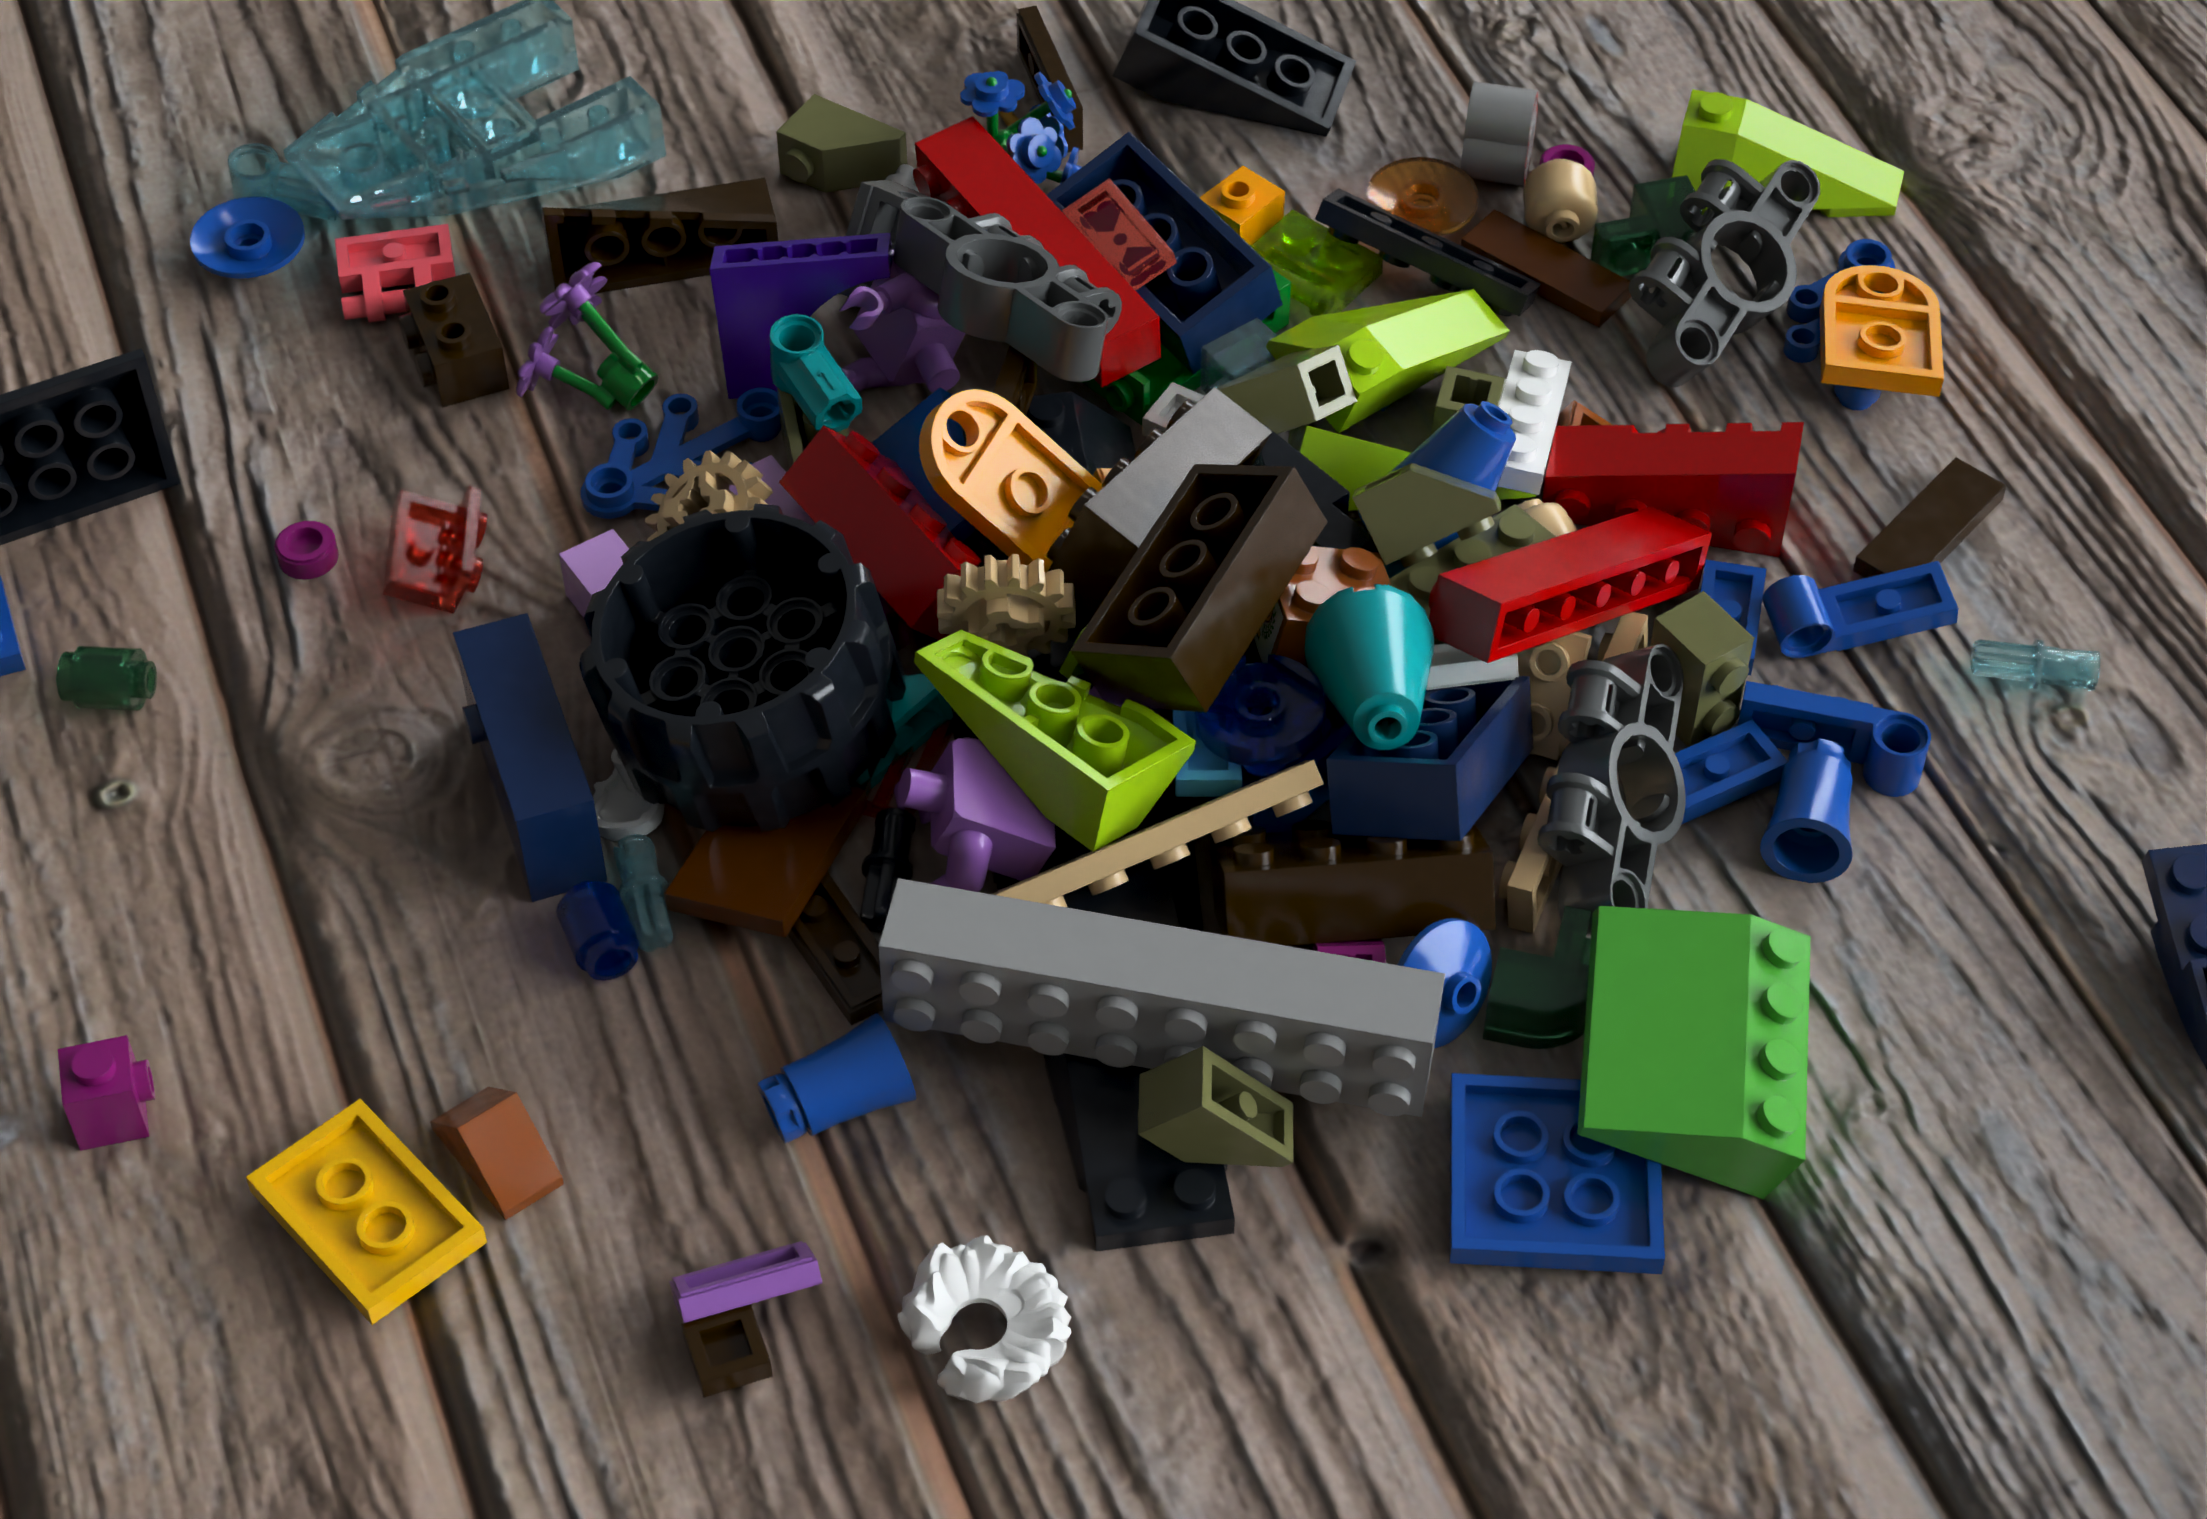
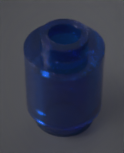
(598, 930)

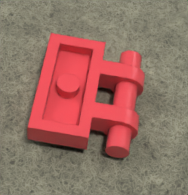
(387, 261)

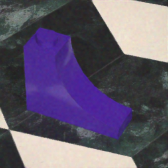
(782, 278)

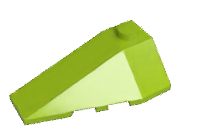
(1396, 345)
(1071, 753)

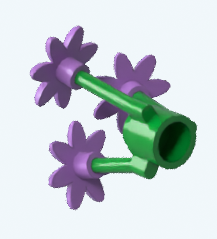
(622, 372)

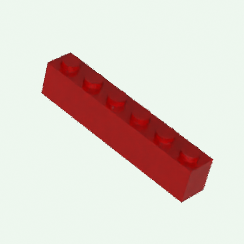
(980, 178)
(1567, 583)

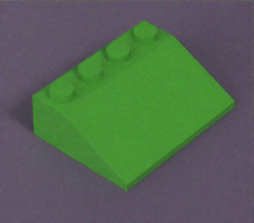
(1698, 1043)

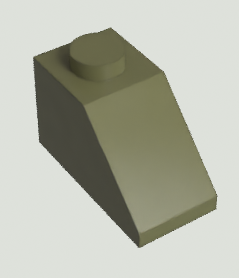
(837, 147)
(1214, 1113)

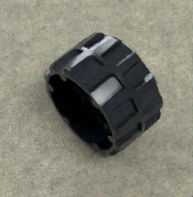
(743, 668)

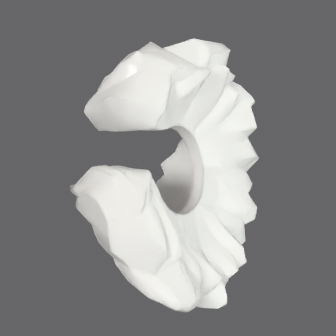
(1001, 1278)

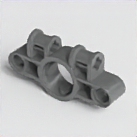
(1006, 287)
(1689, 298)
(1626, 723)

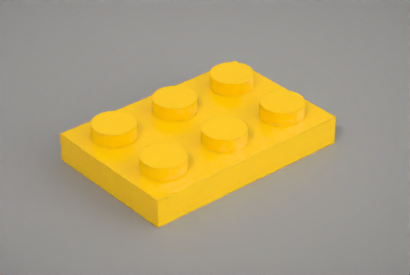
(366, 1211)

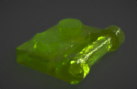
(1321, 268)

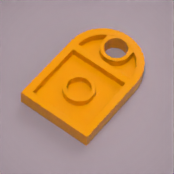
(1881, 337)
(1007, 477)

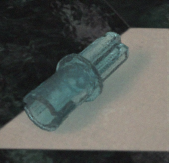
(2036, 664)
(643, 891)

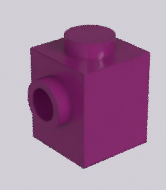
(105, 1092)

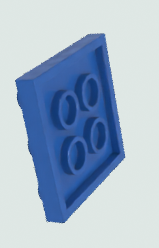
(1538, 1190)

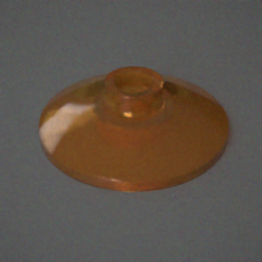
(1425, 193)

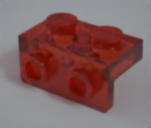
(434, 549)

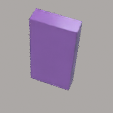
(745, 1281)

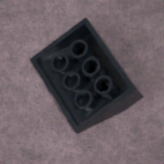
(81, 445)

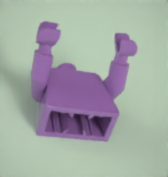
(902, 335)
(977, 816)

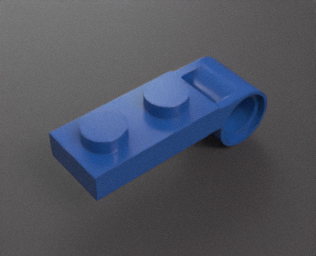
(1858, 611)
(1884, 740)

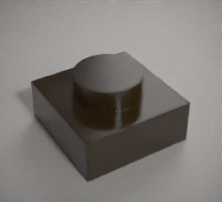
(727, 1350)

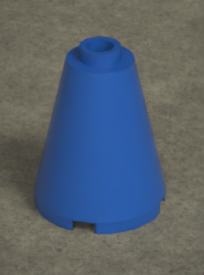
(1468, 447)

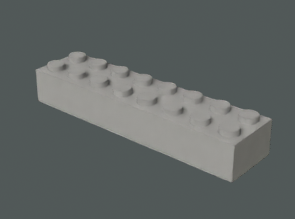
(1156, 992)

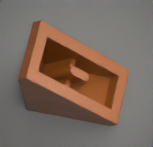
(499, 1149)

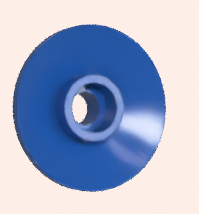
(247, 237)
(1466, 959)

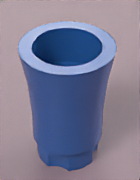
(1811, 815)
(838, 1082)

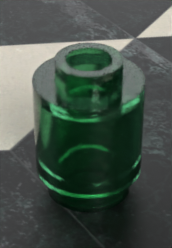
(106, 678)

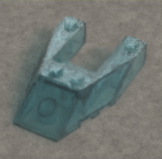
(454, 138)

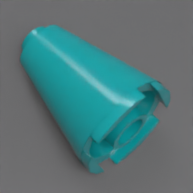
(1373, 661)

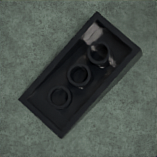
(1234, 64)

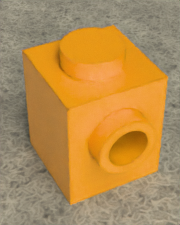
(1247, 203)

